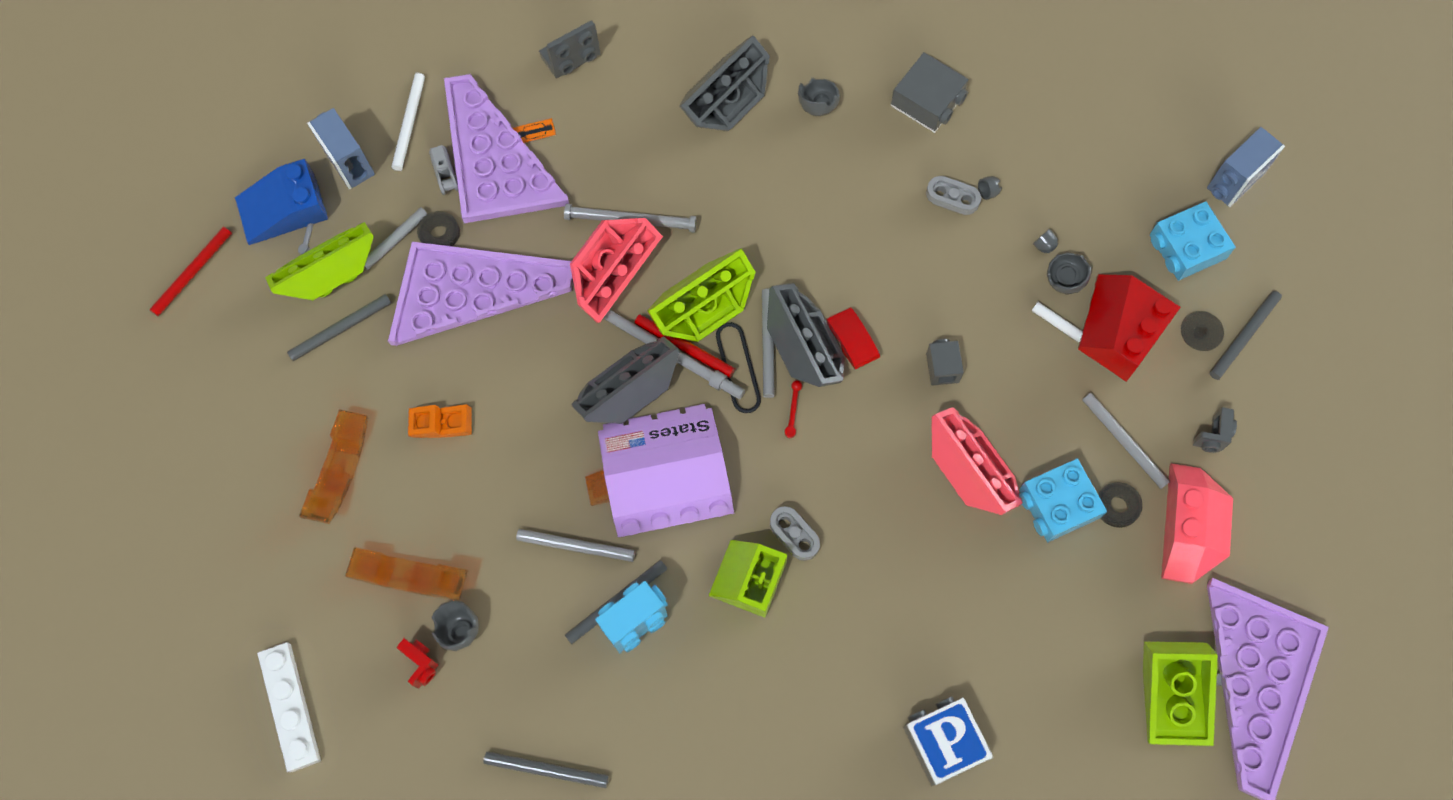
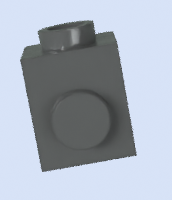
(1221, 434)

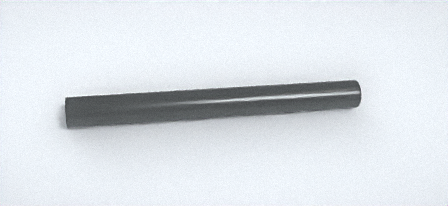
(339, 327)
(1245, 335)
(590, 622)
(546, 769)

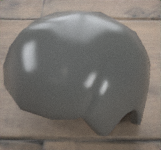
(818, 96)
(1069, 273)
(454, 625)

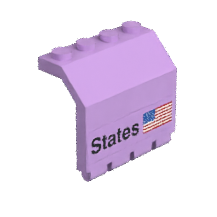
(664, 470)

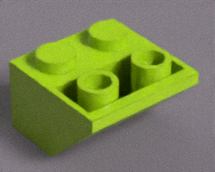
(749, 576)

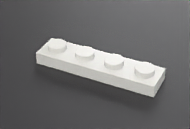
(289, 707)

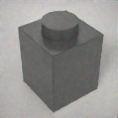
(944, 362)

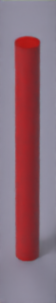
(191, 270)
(687, 347)

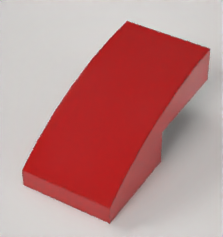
(853, 337)

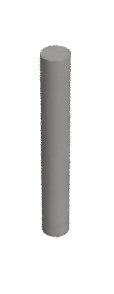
(394, 238)

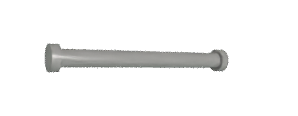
(656, 220)

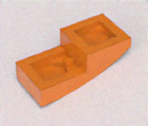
(440, 422)

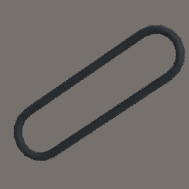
(758, 397)

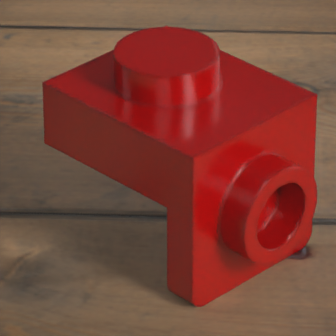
(418, 654)

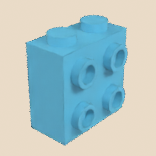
(1191, 241)
(1061, 500)
(633, 616)

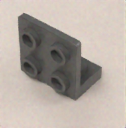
(571, 50)

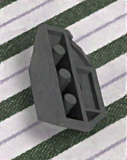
(729, 88)
(803, 337)
(628, 383)

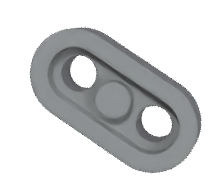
(954, 193)
(795, 533)

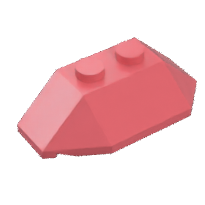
(610, 262)
(972, 464)
(1195, 524)

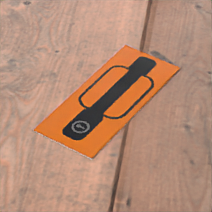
(535, 130)

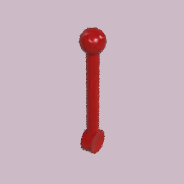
(790, 431)

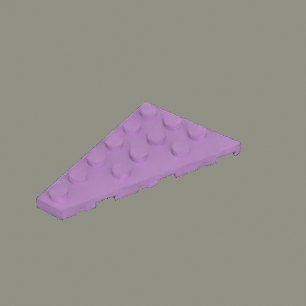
(491, 161)
(463, 285)
(1265, 677)

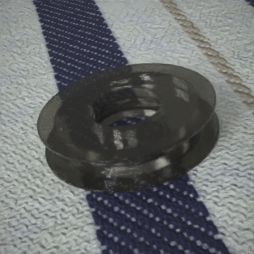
(436, 219)
(1132, 500)

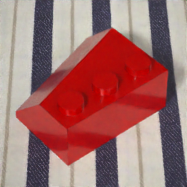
(1124, 323)

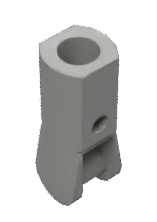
(443, 168)

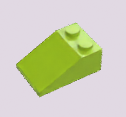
(1180, 692)

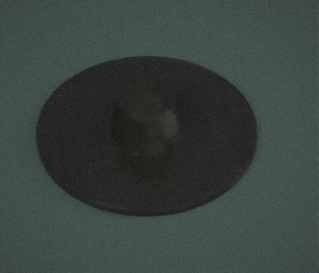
(1202, 331)

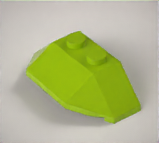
(324, 266)
(704, 298)

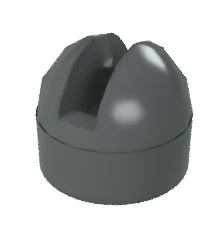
(989, 187)
(1047, 242)

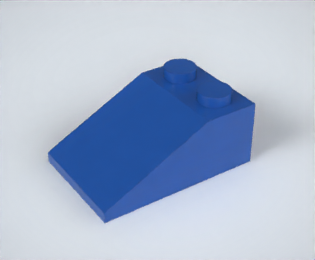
(281, 202)

